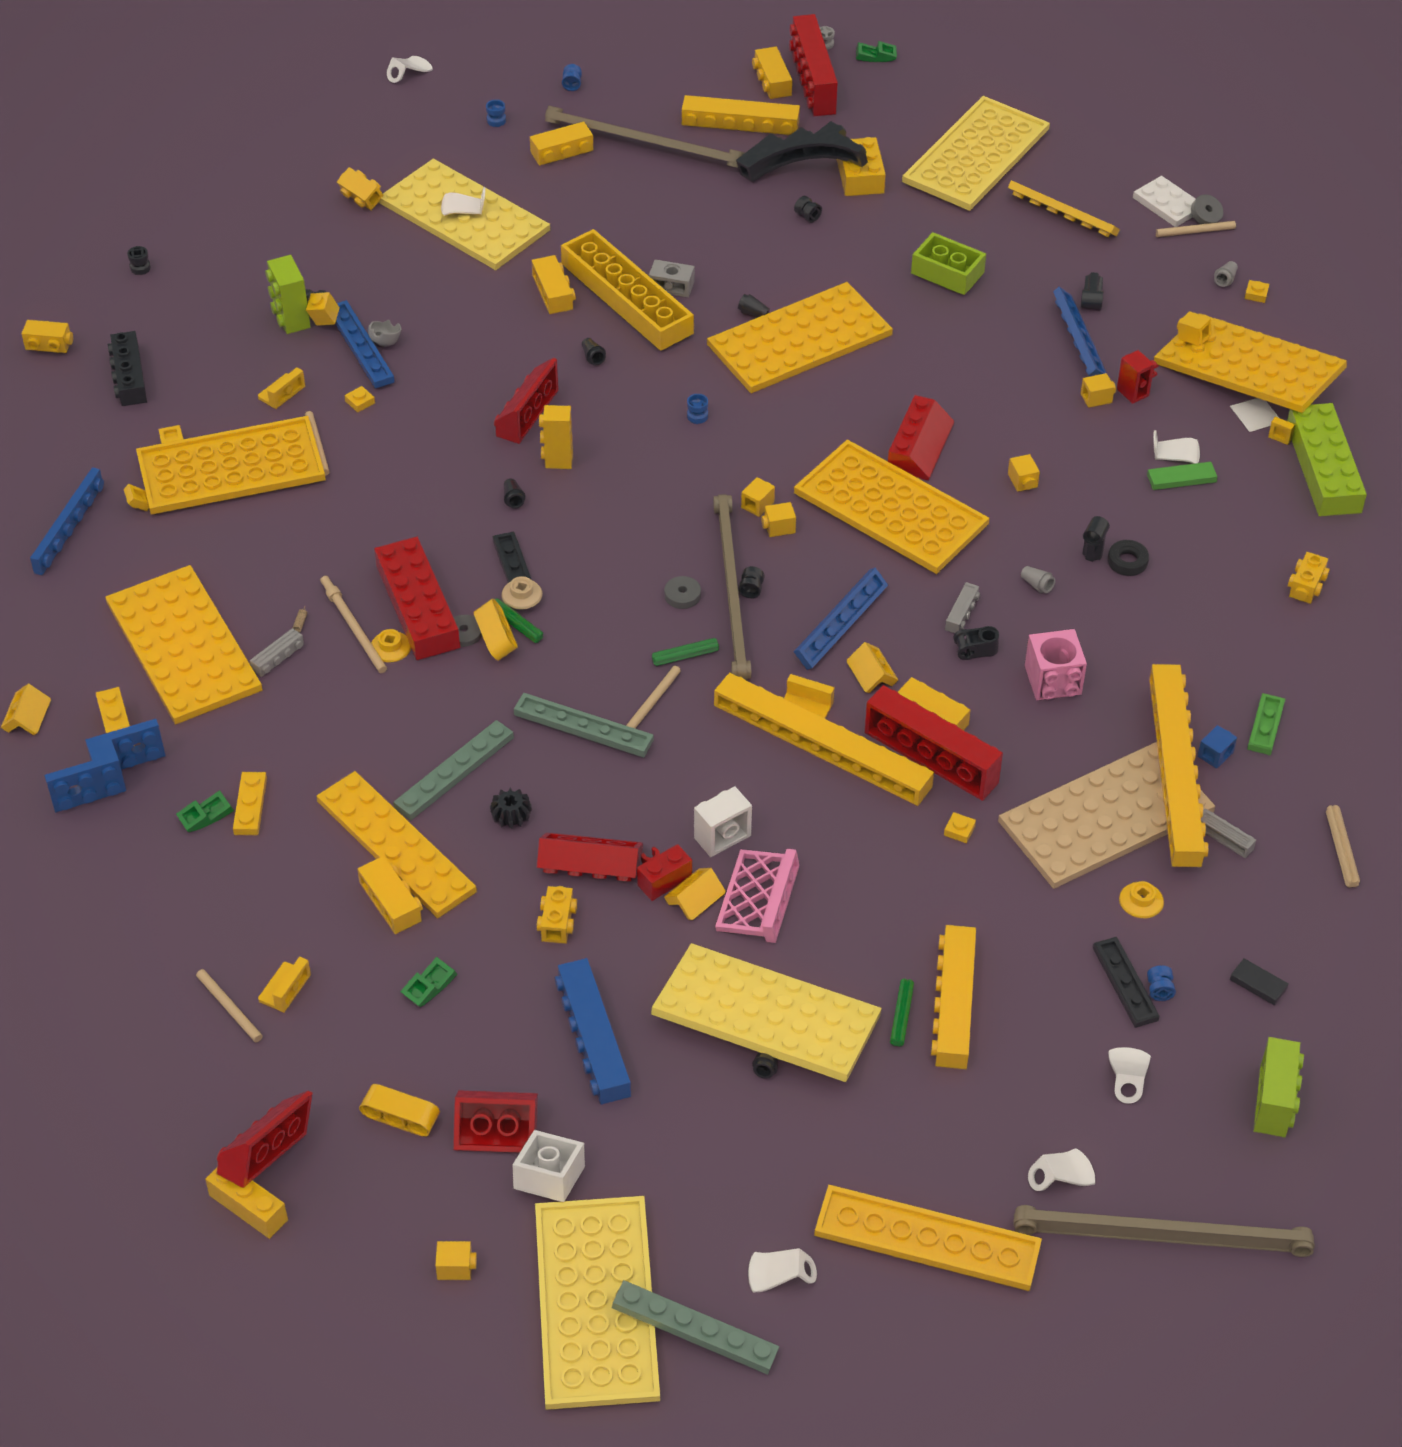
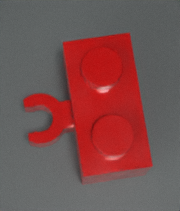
(1136, 376)
(663, 871)

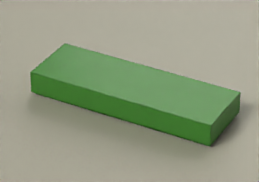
(1182, 475)
(1266, 724)

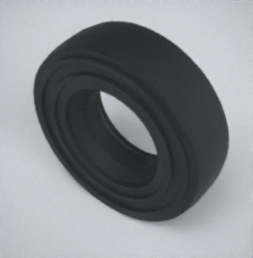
(1128, 547)

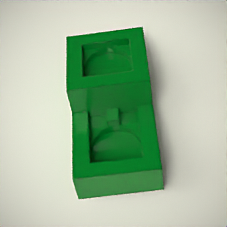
(881, 53)
(198, 816)
(431, 982)

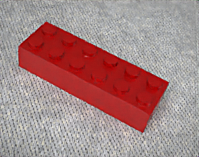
(813, 65)
(417, 598)
(933, 742)

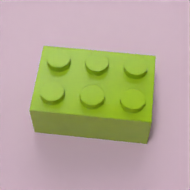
(948, 263)
(288, 294)
(1278, 1087)

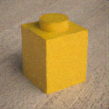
(322, 308)
(1194, 328)
(1097, 390)
(1023, 472)
(757, 496)
(779, 519)
(455, 1260)

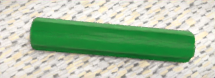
(521, 623)
(685, 651)
(902, 1012)

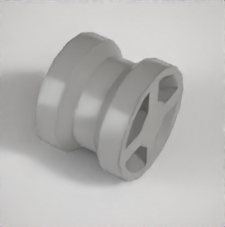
(828, 35)

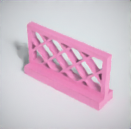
(778, 892)

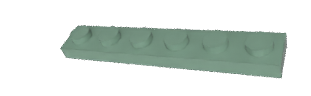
(583, 725)
(453, 770)
(695, 1327)

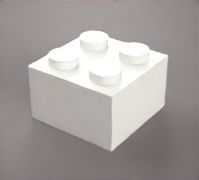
(722, 821)
(548, 1165)

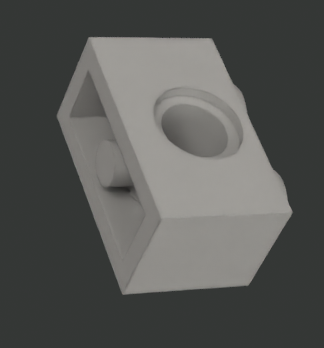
(673, 277)

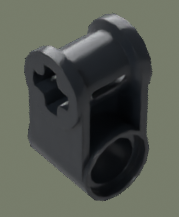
(978, 642)

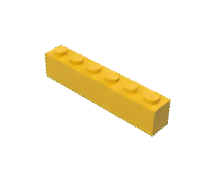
(740, 115)
(955, 997)

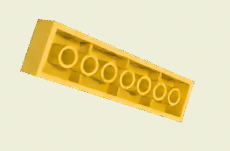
(627, 289)

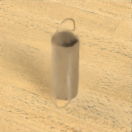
(300, 619)

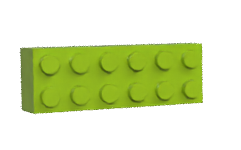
(1327, 461)

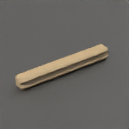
(1342, 846)

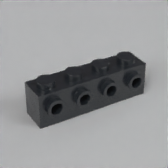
(127, 367)

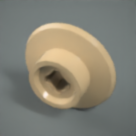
(521, 593)

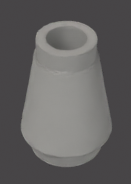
(1225, 275)
(1039, 579)

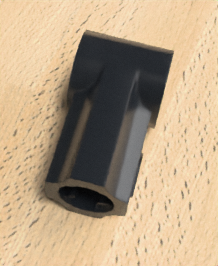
(1092, 293)
(1094, 538)

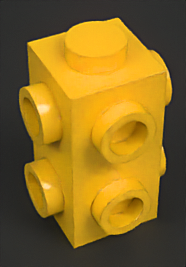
(362, 190)
(47, 336)
(1308, 577)
(557, 911)

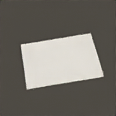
(1254, 414)

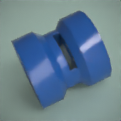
(571, 77)
(496, 115)
(697, 408)
(1161, 983)

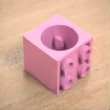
(1055, 664)

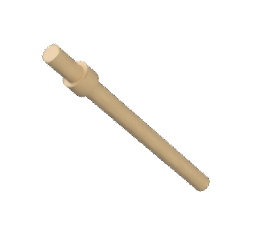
(335, 596)

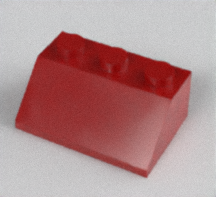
(494, 1120)

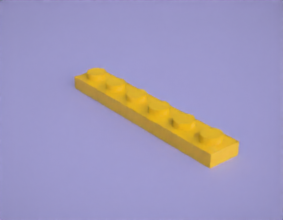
(1069, 212)

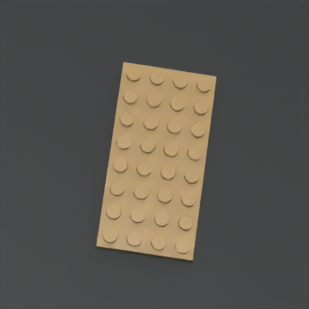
(1093, 818)

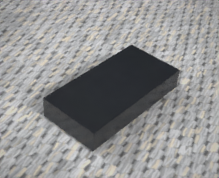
(1259, 981)

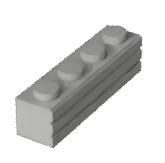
(962, 608)
(277, 652)
(1228, 834)

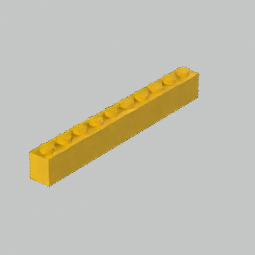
(824, 739)
(1177, 767)

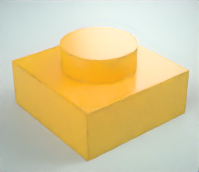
(1257, 291)
(359, 399)
(1281, 430)
(170, 434)
(136, 497)
(959, 827)

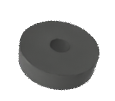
(1204, 203)
(684, 584)
(473, 633)

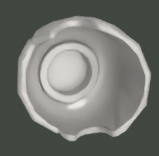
(384, 333)

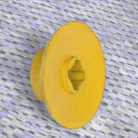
(391, 645)
(1136, 905)

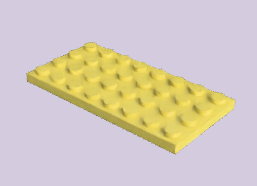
(976, 153)
(489, 237)
(767, 1012)
(587, 1346)

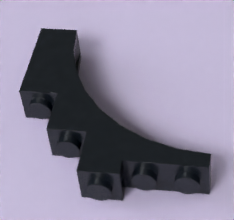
(799, 146)

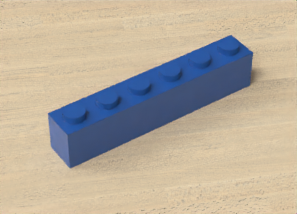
(594, 1031)

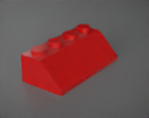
(528, 402)
(921, 438)
(589, 855)
(265, 1140)

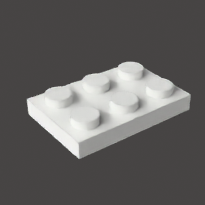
(1166, 200)

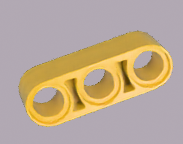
(495, 629)
(399, 1110)

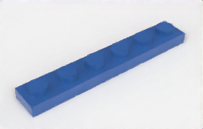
(1079, 332)
(362, 346)
(67, 521)
(840, 618)

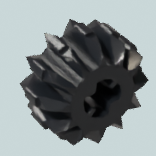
(510, 808)

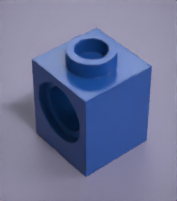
(1217, 746)

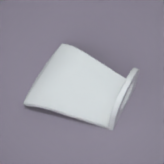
(414, 62)
(462, 203)
(1177, 450)
(1130, 1067)
(1066, 1167)
(778, 1267)

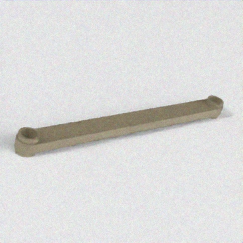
(556, 115)
(723, 506)
(1297, 1240)

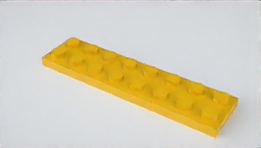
(388, 834)
(928, 1237)

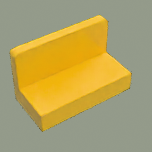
(283, 388)
(871, 667)
(810, 695)
(26, 710)
(696, 892)
(285, 984)

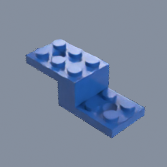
(103, 773)

